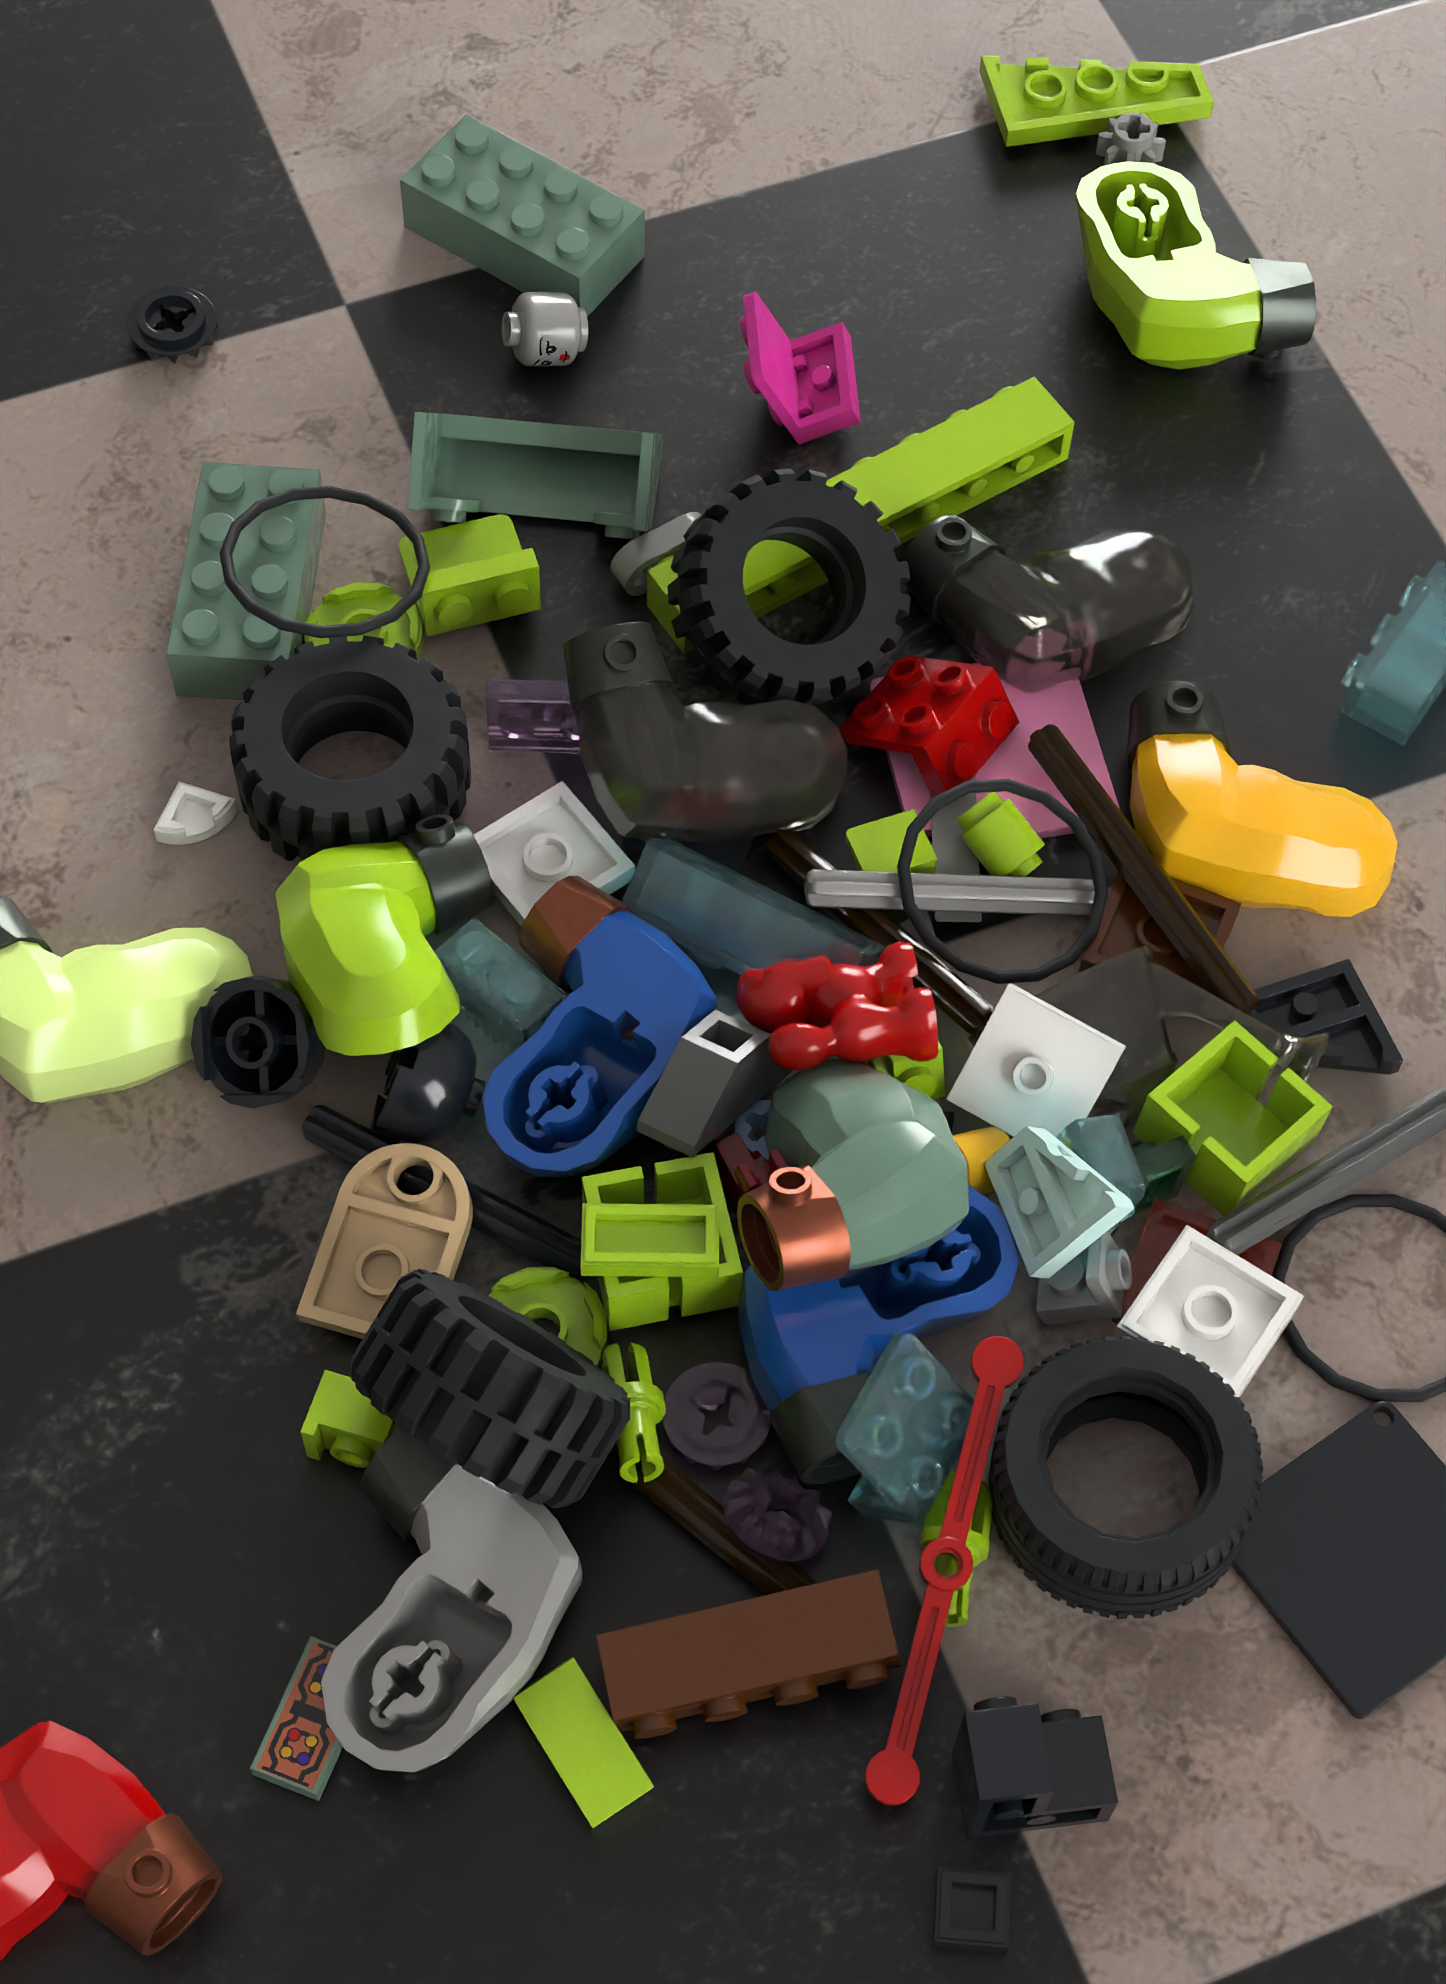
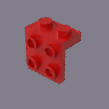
(940, 714)

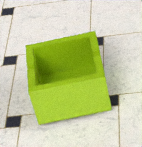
(1218, 1113)
(647, 1300)

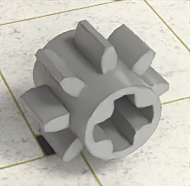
(1131, 140)

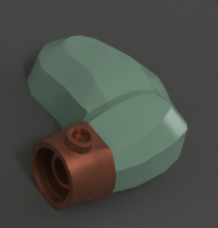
(863, 1177)

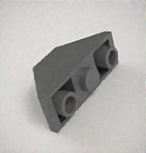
(709, 1083)

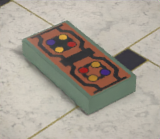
(299, 1743)

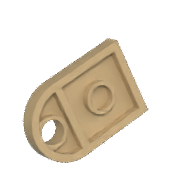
(384, 1235)

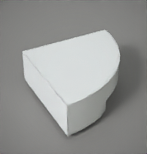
(193, 815)

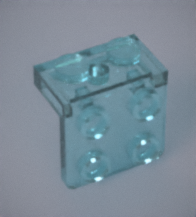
(904, 1432)

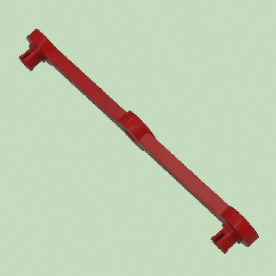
(893, 1773)

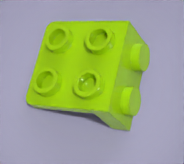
(473, 574)

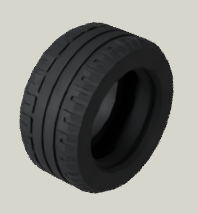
(1137, 1384)

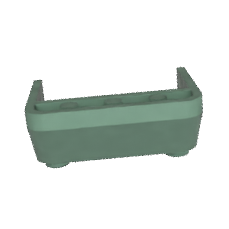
(534, 471)

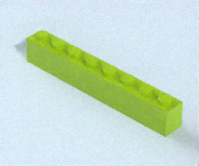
(913, 484)

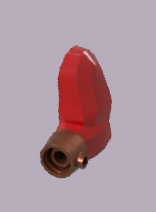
(93, 1833)

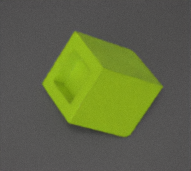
(879, 845)

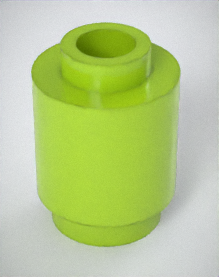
(1000, 837)

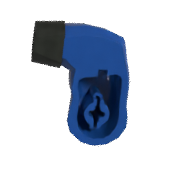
(820, 1340)

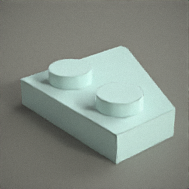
(1052, 1200)

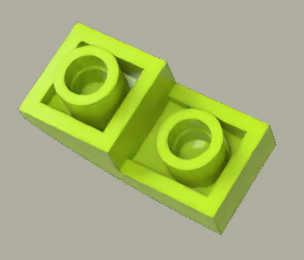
(583, 1742)

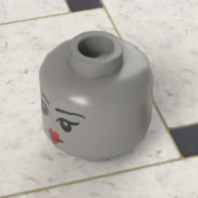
(545, 329)

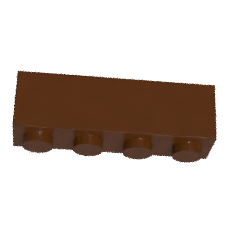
(748, 1653)

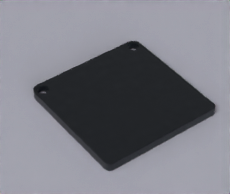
(1356, 1557)

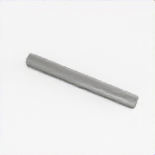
(950, 892)

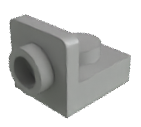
(1086, 1286)

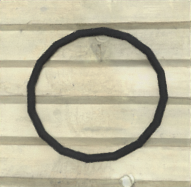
(313, 630)
(943, 950)
(1291, 1332)

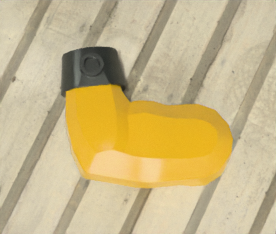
(1247, 825)

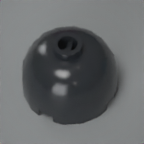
(256, 1042)
(428, 1088)

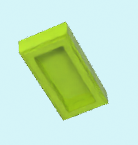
(650, 1240)

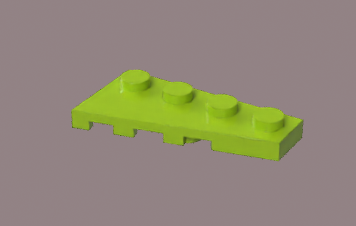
(1067, 102)

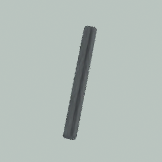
(1331, 1174)

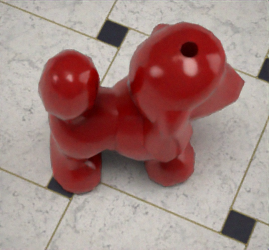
(841, 1009)

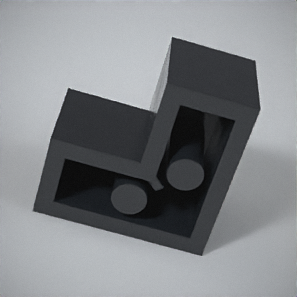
(1031, 1768)

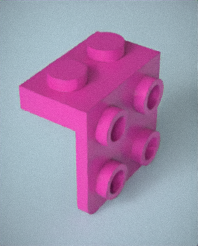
(804, 379)

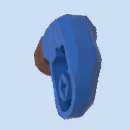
(593, 1064)

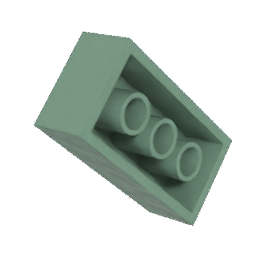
(522, 215)
(212, 638)

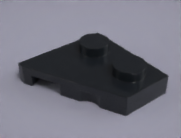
(1334, 1003)

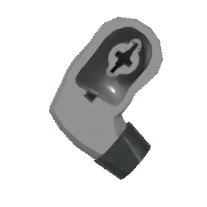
(459, 1621)

